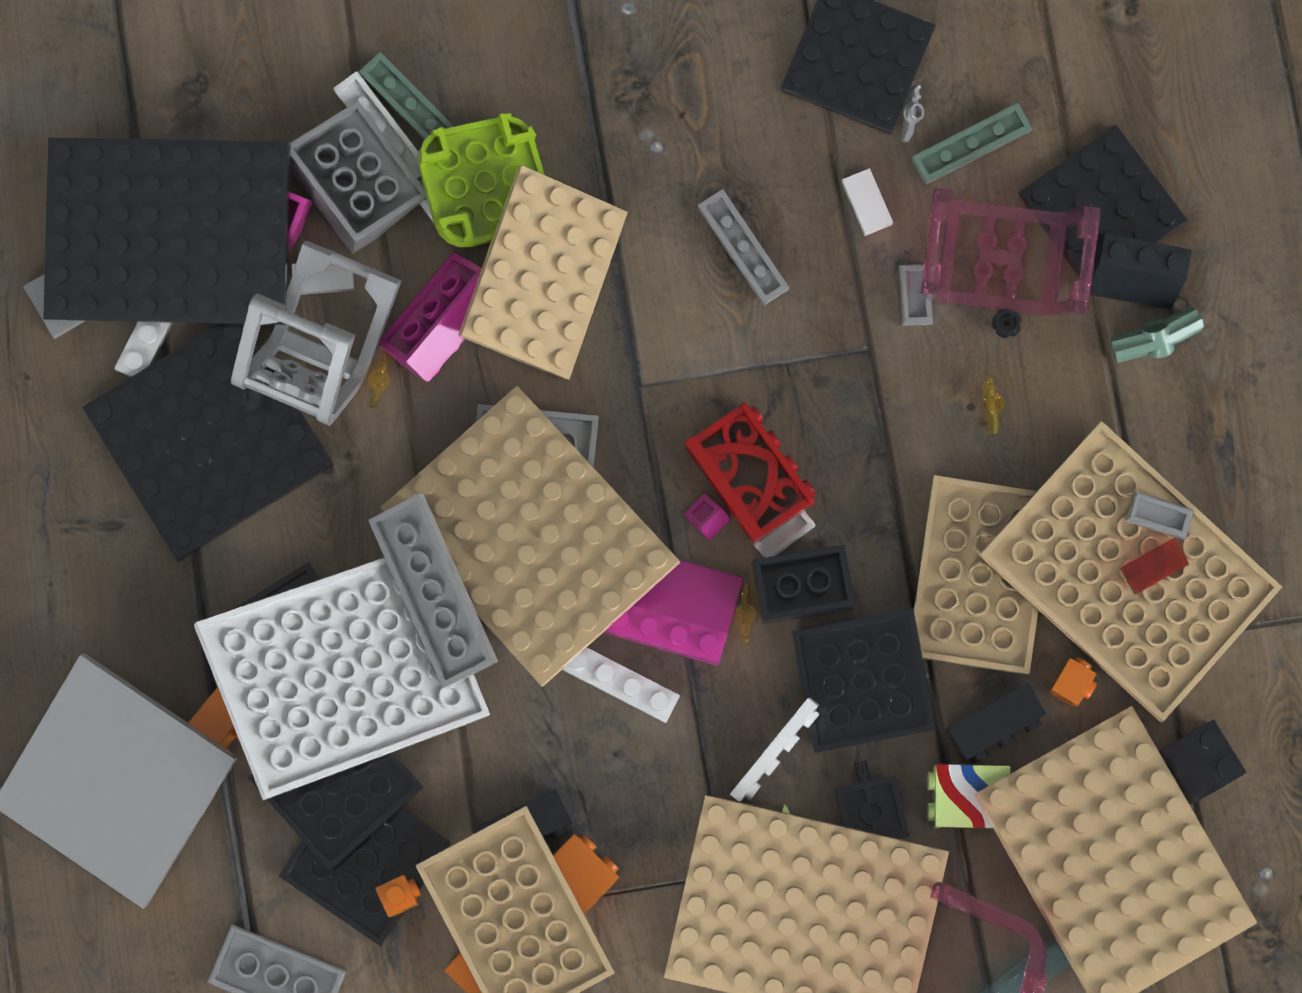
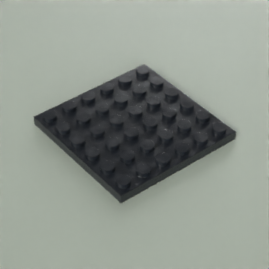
(202, 447)

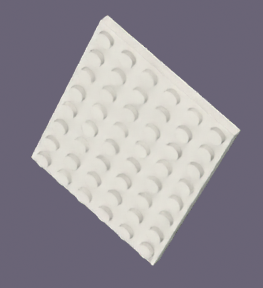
(330, 678)

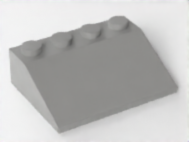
(354, 176)

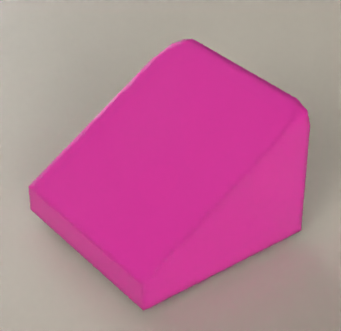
(707, 516)

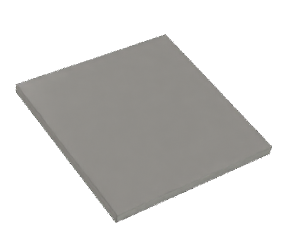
(114, 780)

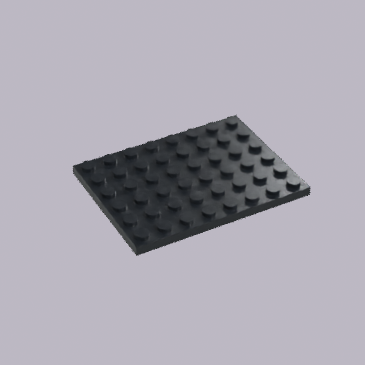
(164, 229)

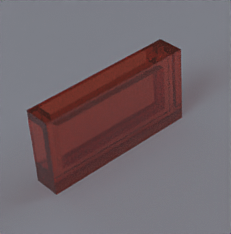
(1154, 566)

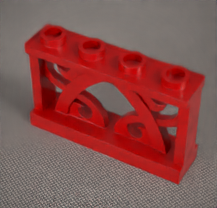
(750, 514)

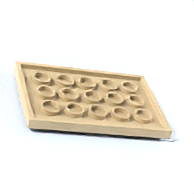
(543, 273)
(961, 603)
(514, 911)

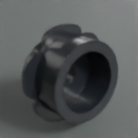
(1006, 331)

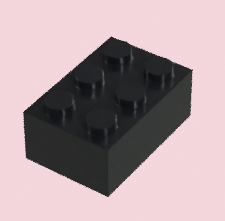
(803, 584)

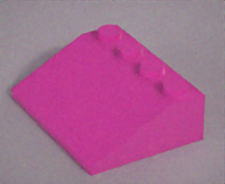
(684, 613)

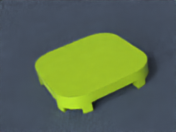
(471, 173)

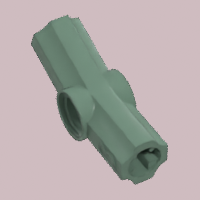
(1157, 336)

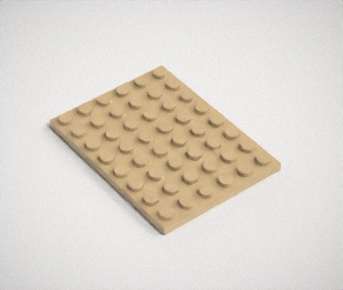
(537, 535)
(1067, 559)
(1115, 858)
(802, 906)

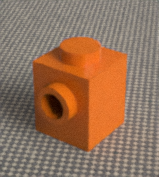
(1074, 682)
(398, 895)

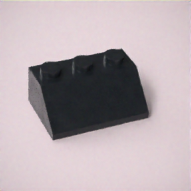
(1139, 271)

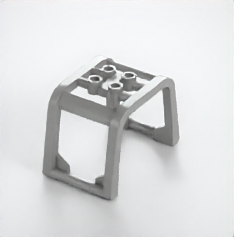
(295, 383)

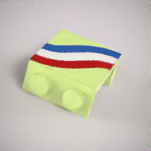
(954, 794)

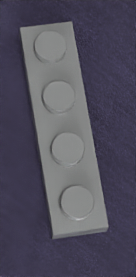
(743, 247)

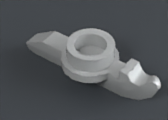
(912, 112)

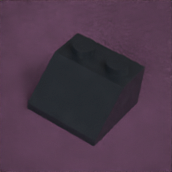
(1202, 762)

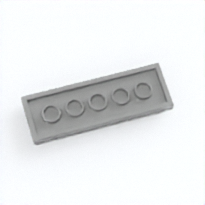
(433, 590)

